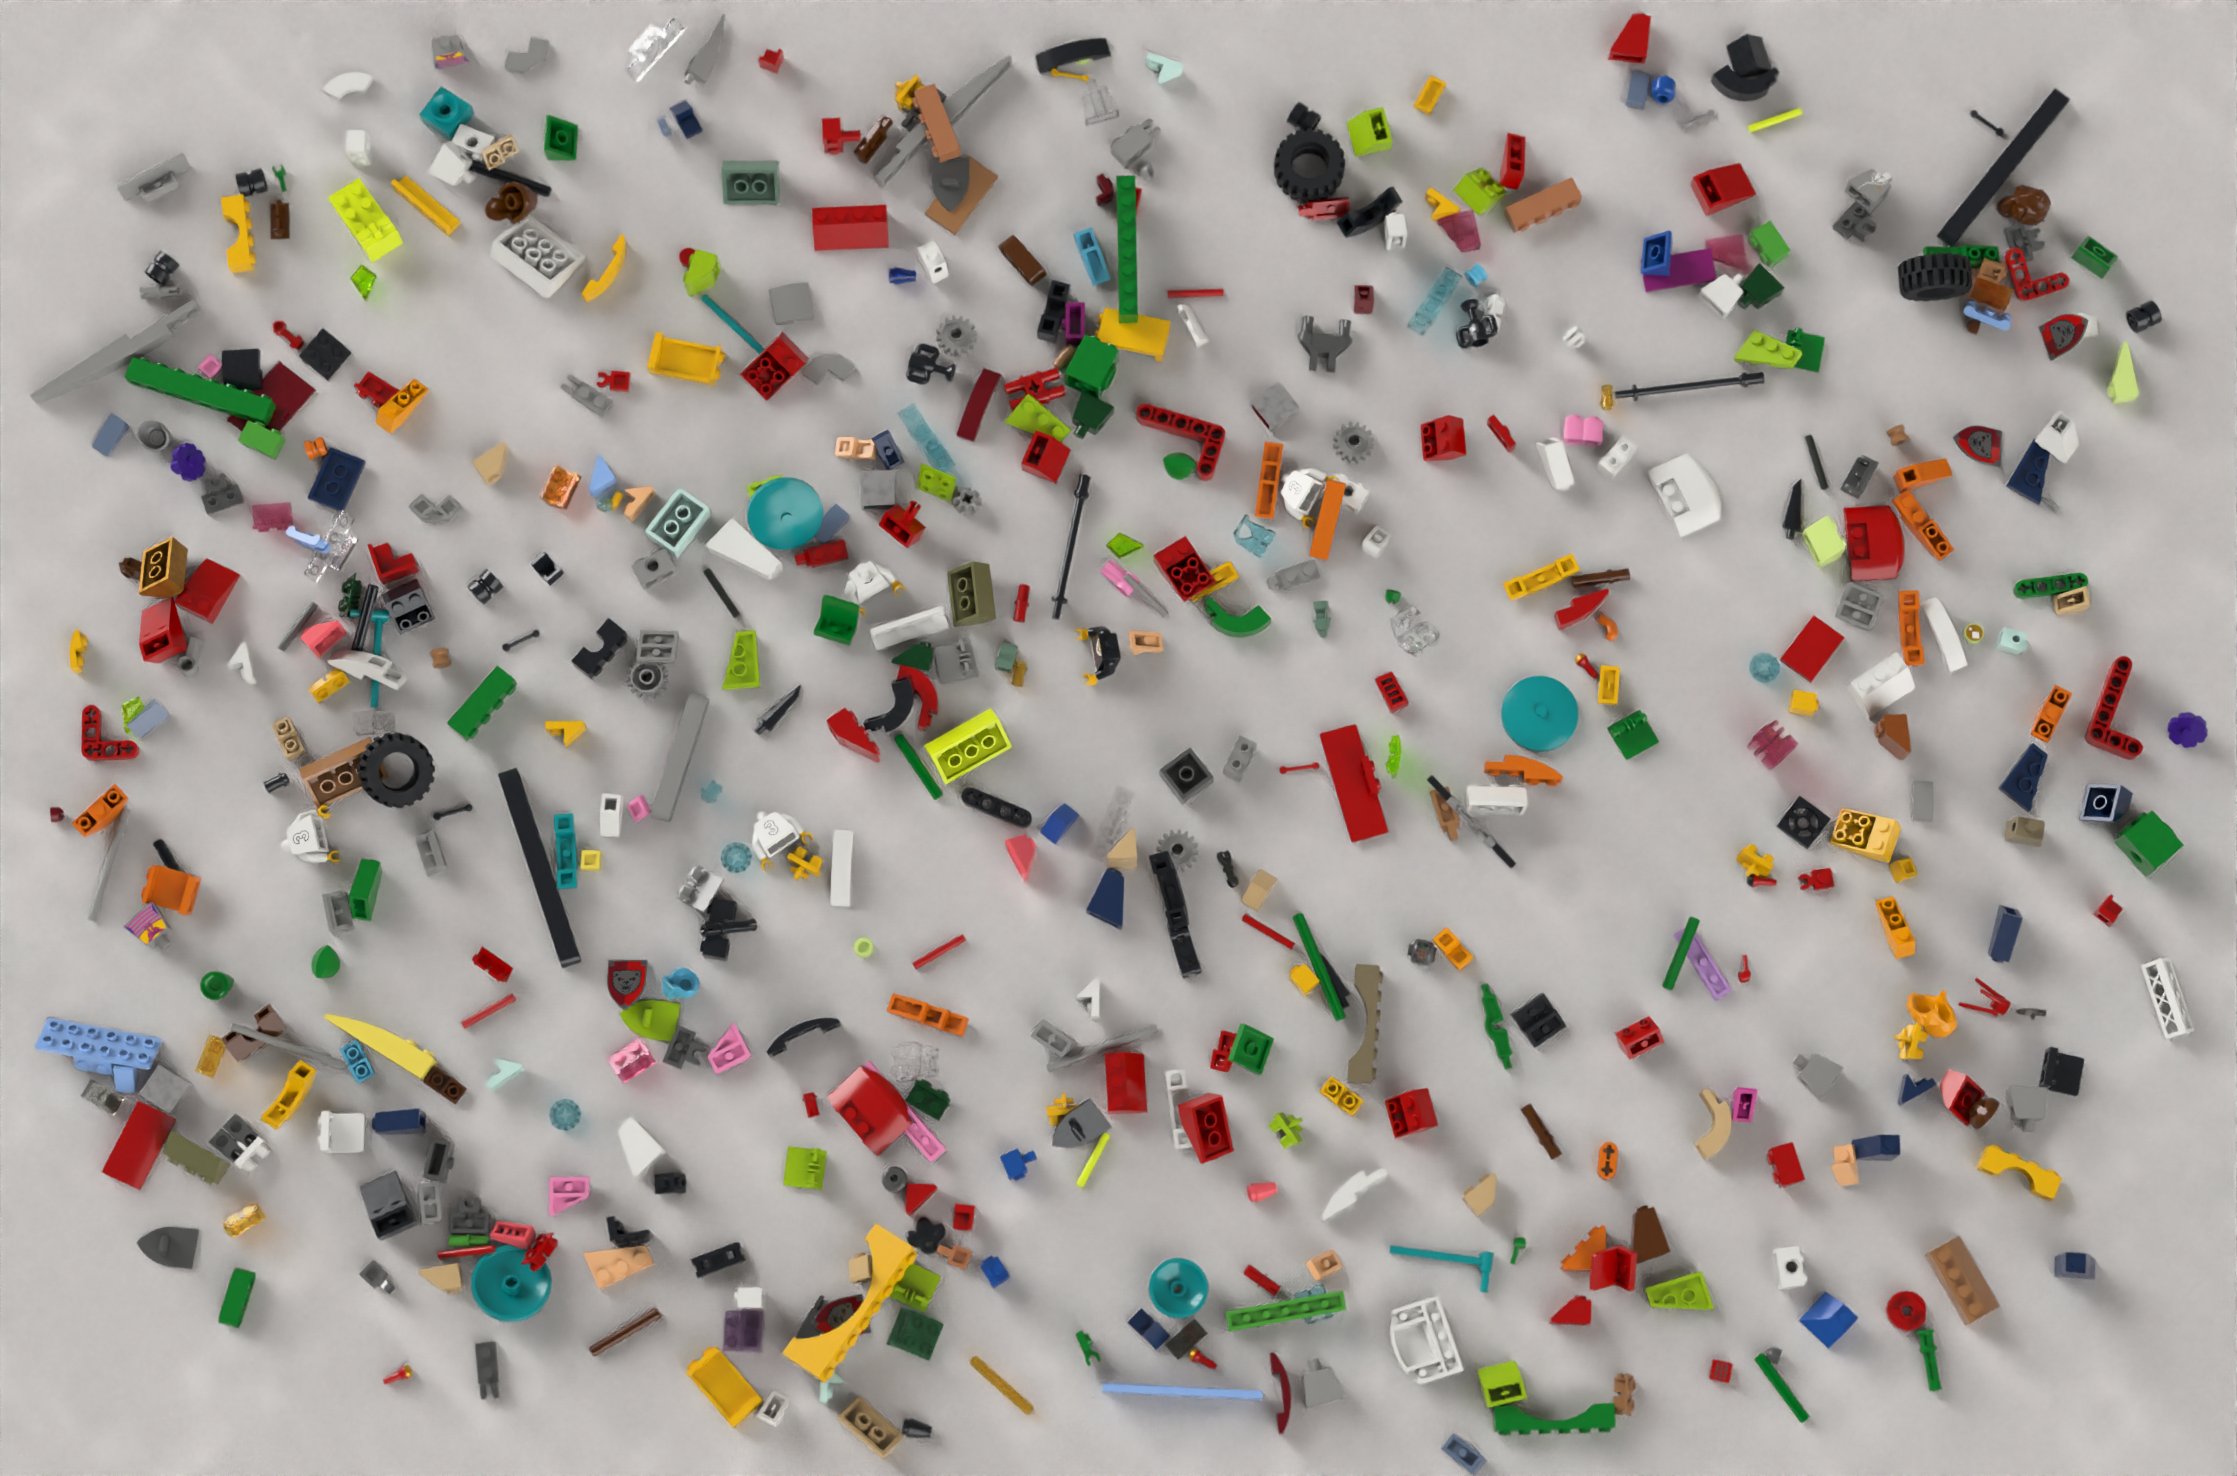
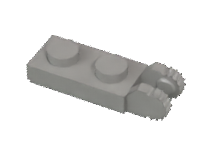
(588, 396)

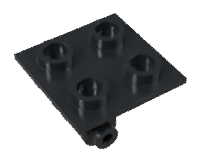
(325, 354)

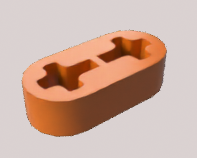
(1602, 1161)

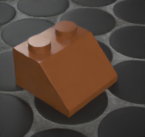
(1894, 735)

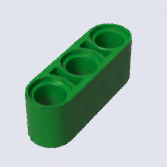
(237, 1297)

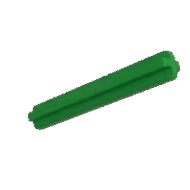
(918, 766)
(1680, 953)
(1782, 1387)

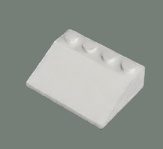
(536, 255)

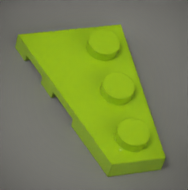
(1767, 350)
(1033, 416)
(743, 663)
(1681, 1293)

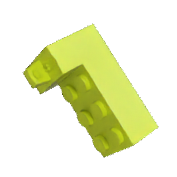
(365, 220)

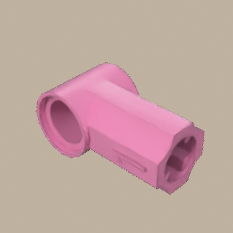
(1115, 575)

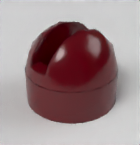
(56, 814)

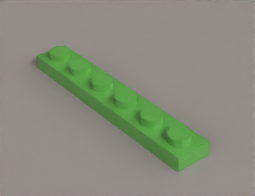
(1286, 1311)

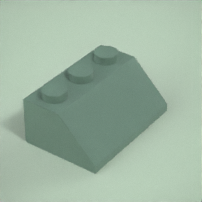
(750, 182)

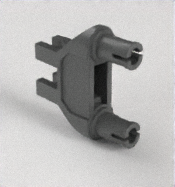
(1324, 345)

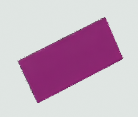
(1685, 270)

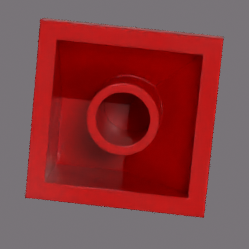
(1959, 1094)

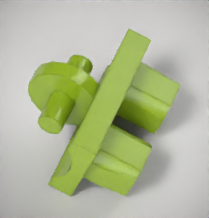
(1281, 1122)

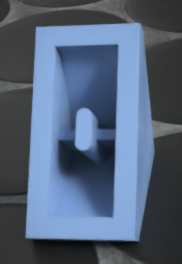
(602, 478)
(125, 1078)

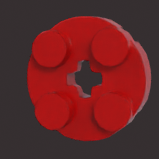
(1917, 1310)

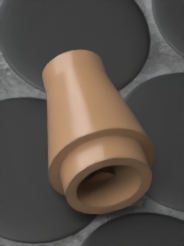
(1064, 357)

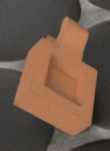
(957, 1256)

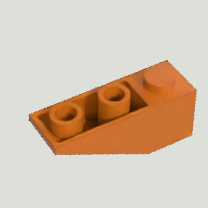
(1921, 474)

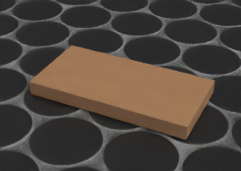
(979, 184)

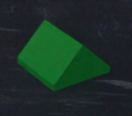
(560, 139)
(2094, 257)

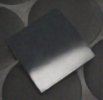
(242, 368)
(1538, 1020)

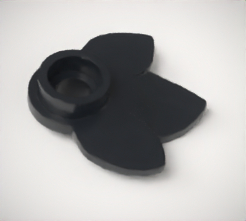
(926, 1232)

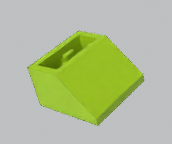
(1369, 132)
(1479, 190)
(702, 272)
(1501, 1384)

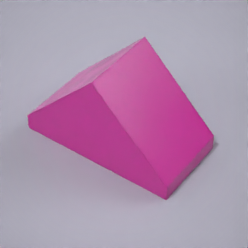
(1743, 1104)

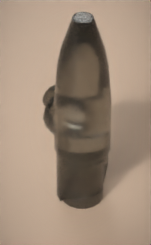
(2032, 1012)

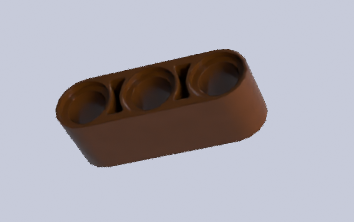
(1022, 260)

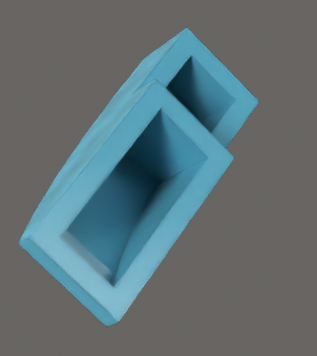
(1091, 256)

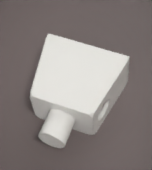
(452, 165)
(931, 259)
(1722, 294)

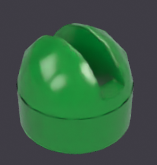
(1392, 595)

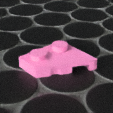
(729, 1051)
(567, 1192)

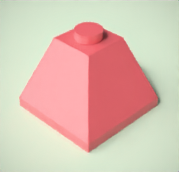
(322, 636)
(1022, 854)

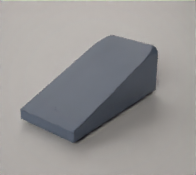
(1637, 89)
(110, 435)
(831, 523)
(147, 719)
(1464, 1454)

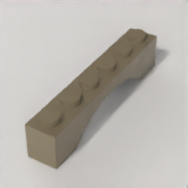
(1366, 983)

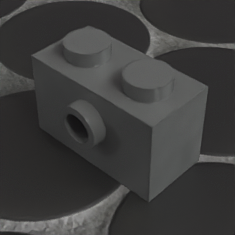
(439, 1160)

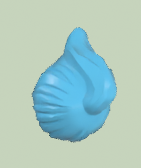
(680, 984)

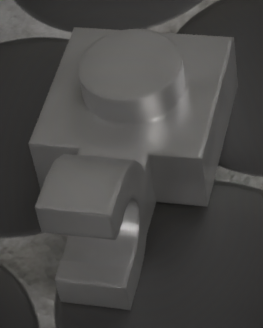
(375, 1276)

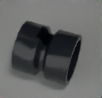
(1303, 117)
(251, 182)
(159, 274)
(2145, 316)
(485, 586)

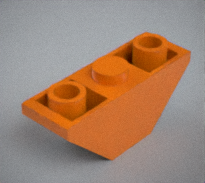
(2050, 713)
(101, 812)
(1582, 1257)

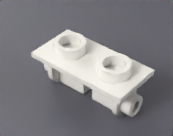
(1493, 306)

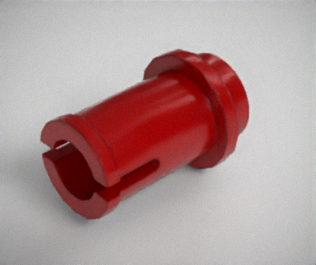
(811, 1104)

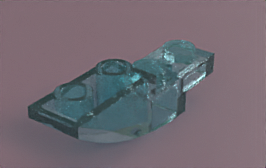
(1435, 301)
(925, 438)

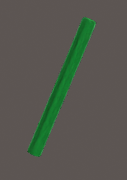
(1319, 967)

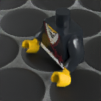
(1104, 651)

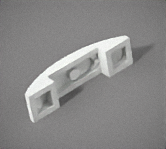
(1944, 633)
(841, 868)
(1177, 1095)

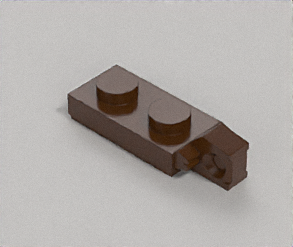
(873, 139)

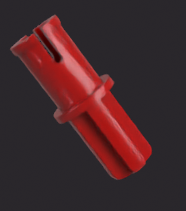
(1021, 603)
(1262, 1280)

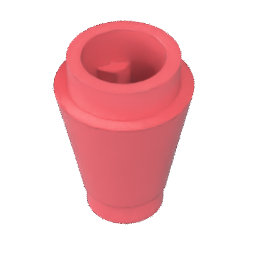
(1260, 1191)

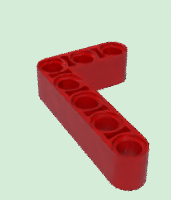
(1187, 432)
(2108, 711)

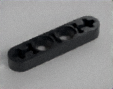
(995, 810)

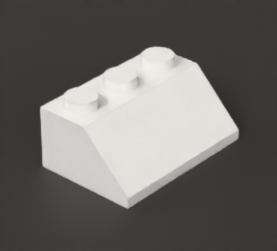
(1882, 685)
(1496, 799)

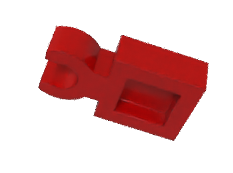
(618, 381)
(1819, 879)

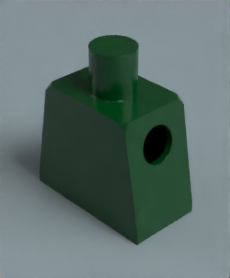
(1760, 288)
(1090, 415)

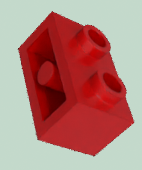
(1639, 1037)

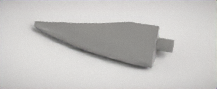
(704, 60)

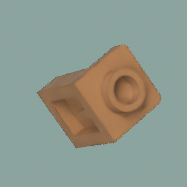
(1992, 271)

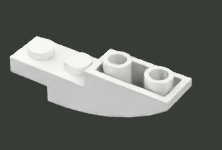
(366, 664)
(1345, 1197)

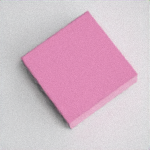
(210, 367)
(639, 808)

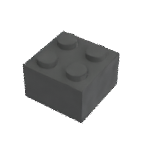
(1186, 776)

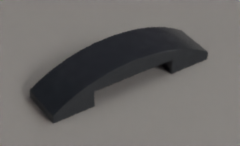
(1072, 52)
(1171, 889)
(779, 1046)

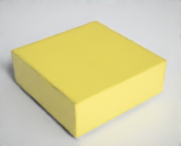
(591, 860)

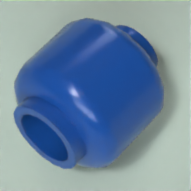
(1663, 89)

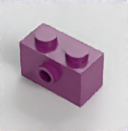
(1074, 323)

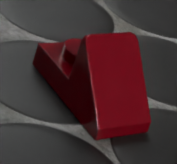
(1363, 299)

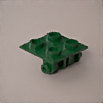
(351, 589)

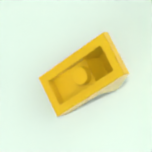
(1443, 206)
(571, 729)

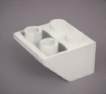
(2059, 437)

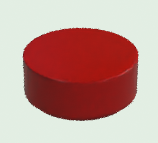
(684, 256)

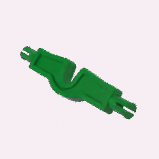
(1500, 1036)

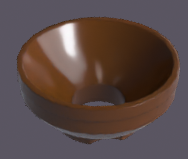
(1982, 1111)

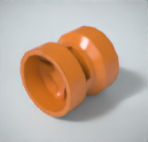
(311, 449)

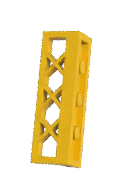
(426, 205)

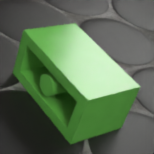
(1769, 244)
(261, 439)

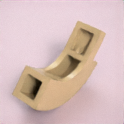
(1720, 1128)

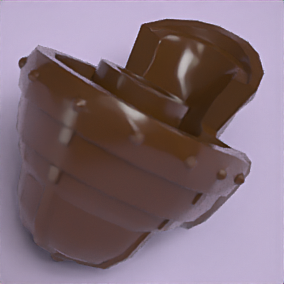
(514, 203)
(2025, 205)

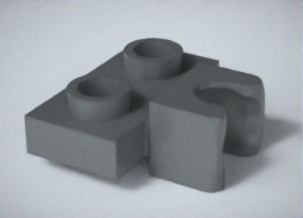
(1855, 221)
(2018, 238)
(221, 495)
(682, 1048)
(469, 1219)

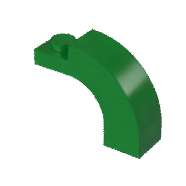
(1237, 626)

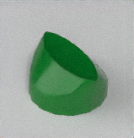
(1179, 465)
(325, 963)
(216, 985)

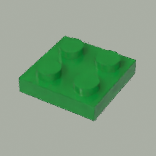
(1250, 1049)

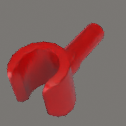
(1745, 975)

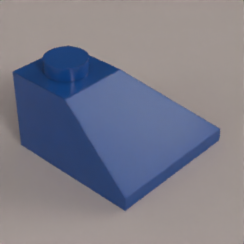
(1828, 1319)

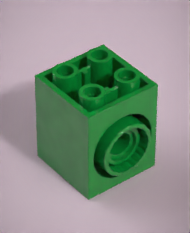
(1092, 366)
(2148, 842)

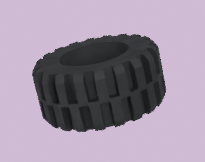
(1309, 143)
(1935, 277)
(414, 788)

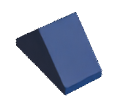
(1059, 823)

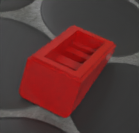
(1391, 706)

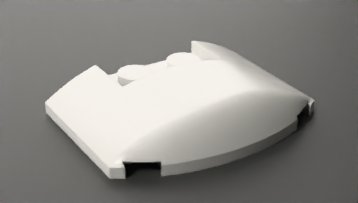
(1686, 494)
(1424, 1341)

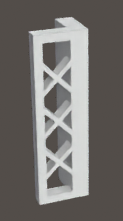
(909, 628)
(2173, 994)

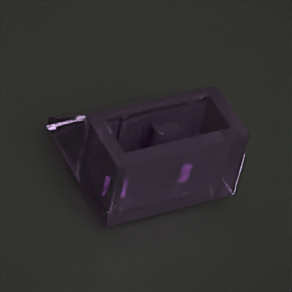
(744, 1331)

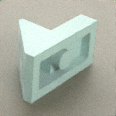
(1168, 68)
(508, 1071)
(826, 1391)

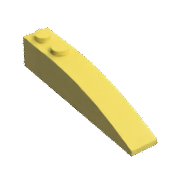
(389, 1045)

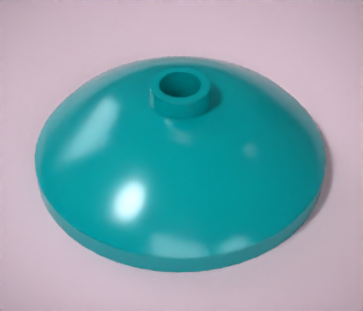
(1187, 1276)

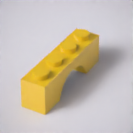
(240, 255)
(2042, 1182)

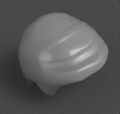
(153, 435)

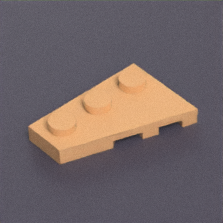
(617, 1264)

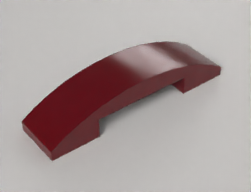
(978, 404)
(1277, 1368)

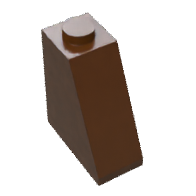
(1647, 1235)

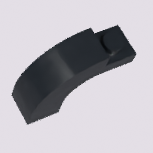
(1742, 89)
(1366, 218)
(904, 699)

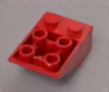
(1721, 188)
(774, 366)
(1183, 569)
(161, 632)
(848, 734)

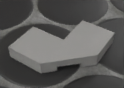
(536, 54)
(821, 366)
(443, 512)

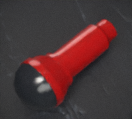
(1754, 881)

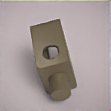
(2026, 831)

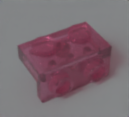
(272, 516)
(631, 1060)

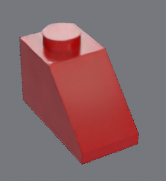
(1575, 1312)

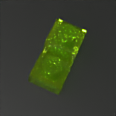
(1394, 761)

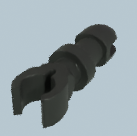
(1232, 880)

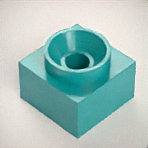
(442, 103)

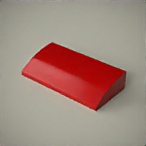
(138, 1145)

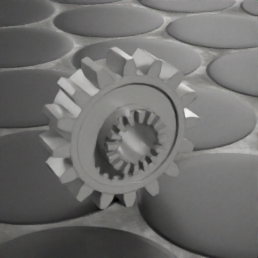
(952, 327)
(1356, 433)
(649, 688)
(1182, 841)

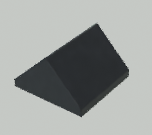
(1748, 56)

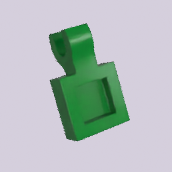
(1085, 1342)

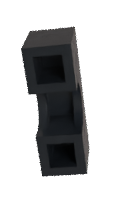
(1054, 311)
(591, 662)
(714, 946)

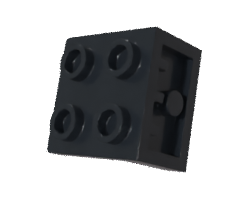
(2061, 1072)
(617, 1235)

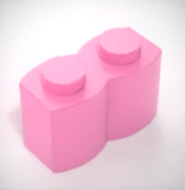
(1583, 431)

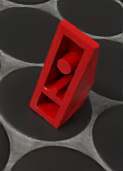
(1513, 161)

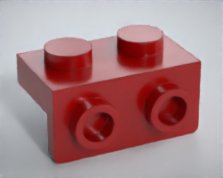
(375, 389)

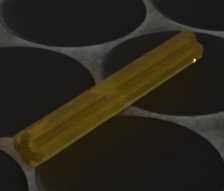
(1001, 1385)

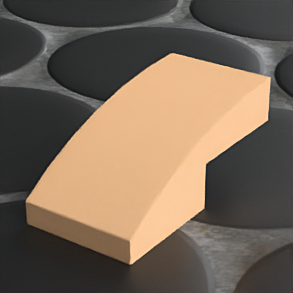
(855, 449)

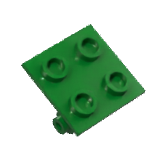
(1810, 346)
(1633, 734)

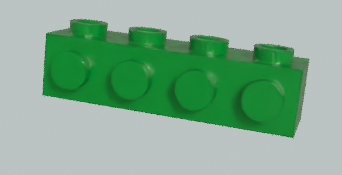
(482, 703)

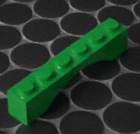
(1510, 1418)

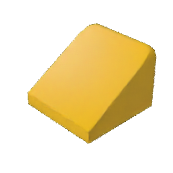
(1902, 869)

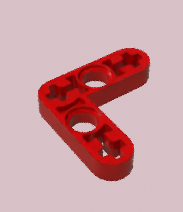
(2026, 280)
(95, 742)

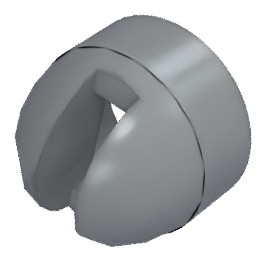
(1146, 171)

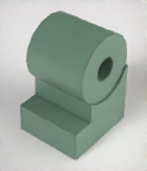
(1006, 657)

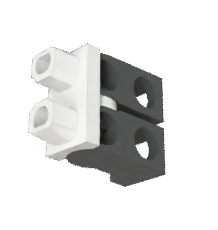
(245, 1148)

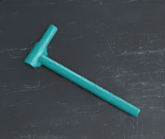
(729, 321)
(378, 617)
(1484, 1260)

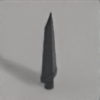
(1793, 513)
(772, 716)
(1339, 987)

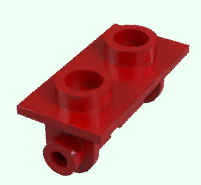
(496, 966)
(544, 1244)

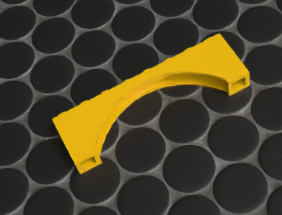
(824, 1352)

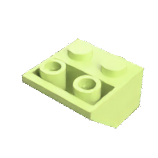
(1824, 541)

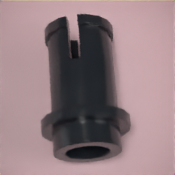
(276, 782)

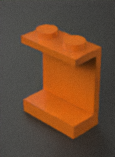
(171, 889)

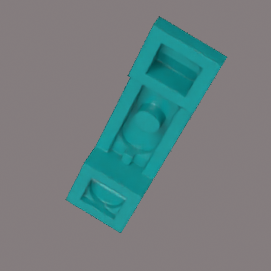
(566, 851)

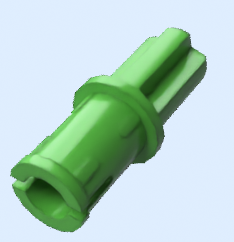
(468, 1241)

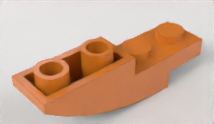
(1921, 526)
(1531, 770)

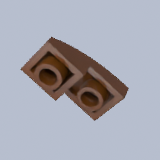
(445, 1085)

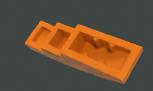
(1269, 480)
(1327, 519)
(927, 1015)

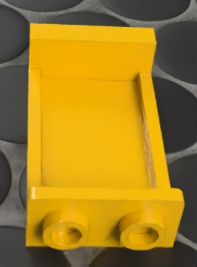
(1145, 337)
(685, 360)
(724, 1386)

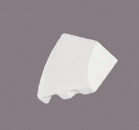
(1193, 327)

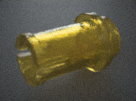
(1607, 397)
(1019, 673)

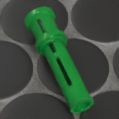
(1928, 1349)

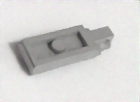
(1294, 575)

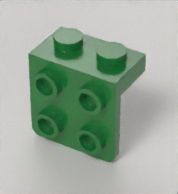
(837, 620)

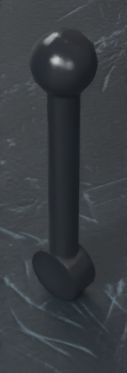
(1999, 131)
(506, 647)
(437, 816)

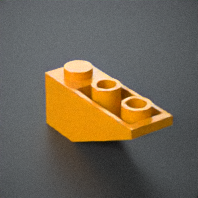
(400, 406)
(1896, 928)

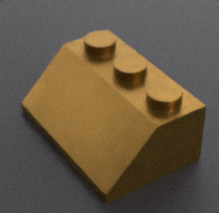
(163, 569)

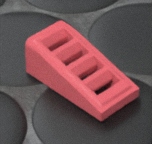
(523, 1241)

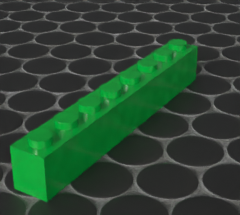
(1127, 249)
(200, 391)

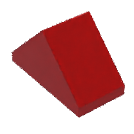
(917, 1195)

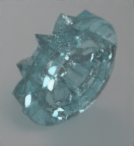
(1764, 676)
(733, 849)
(558, 1108)

